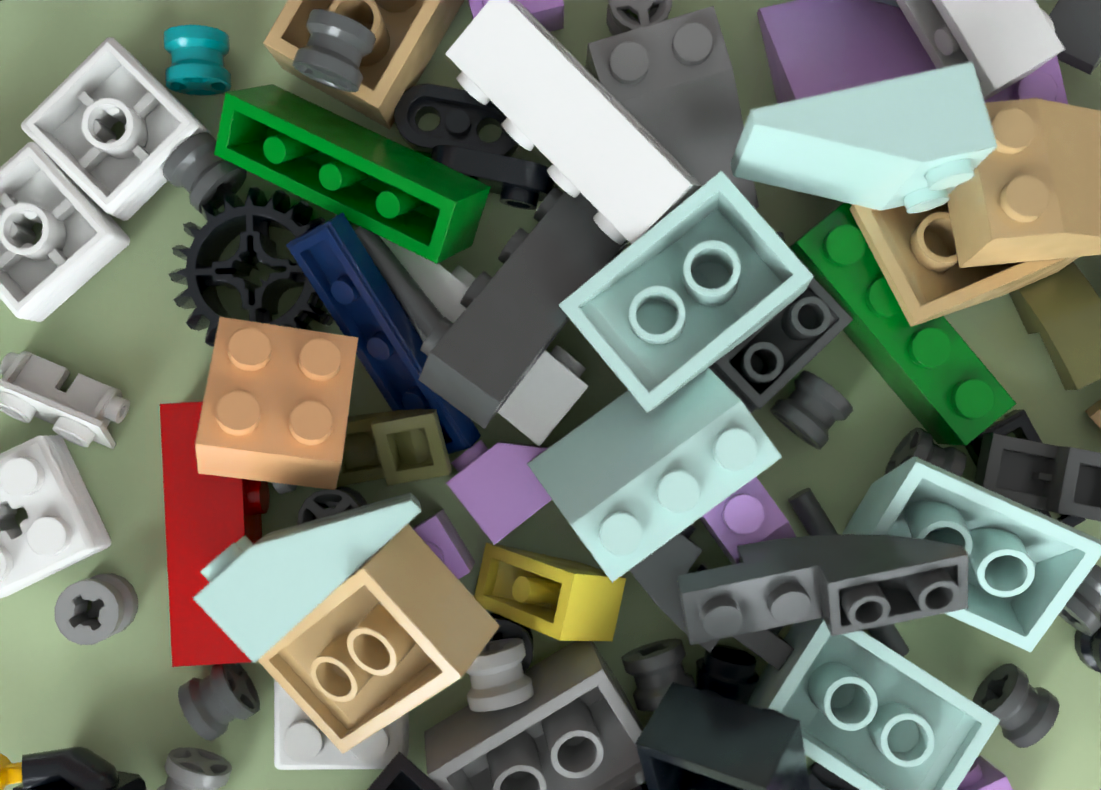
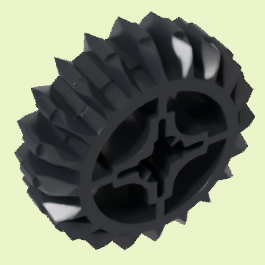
(252, 223)

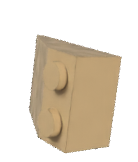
(1035, 190)
(923, 264)
(381, 642)

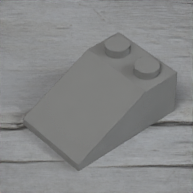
(680, 89)

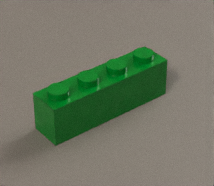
(351, 171)
(921, 363)

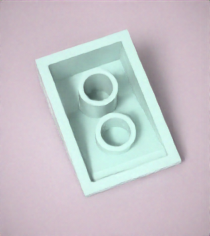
(874, 142)
(687, 292)
(273, 584)
(873, 712)

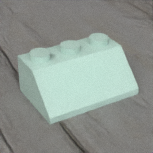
(644, 477)
(1018, 558)

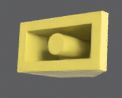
(549, 593)

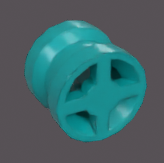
(197, 60)

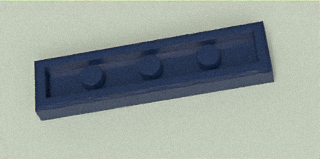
(367, 309)

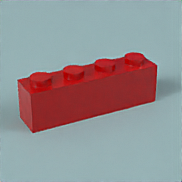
(201, 522)

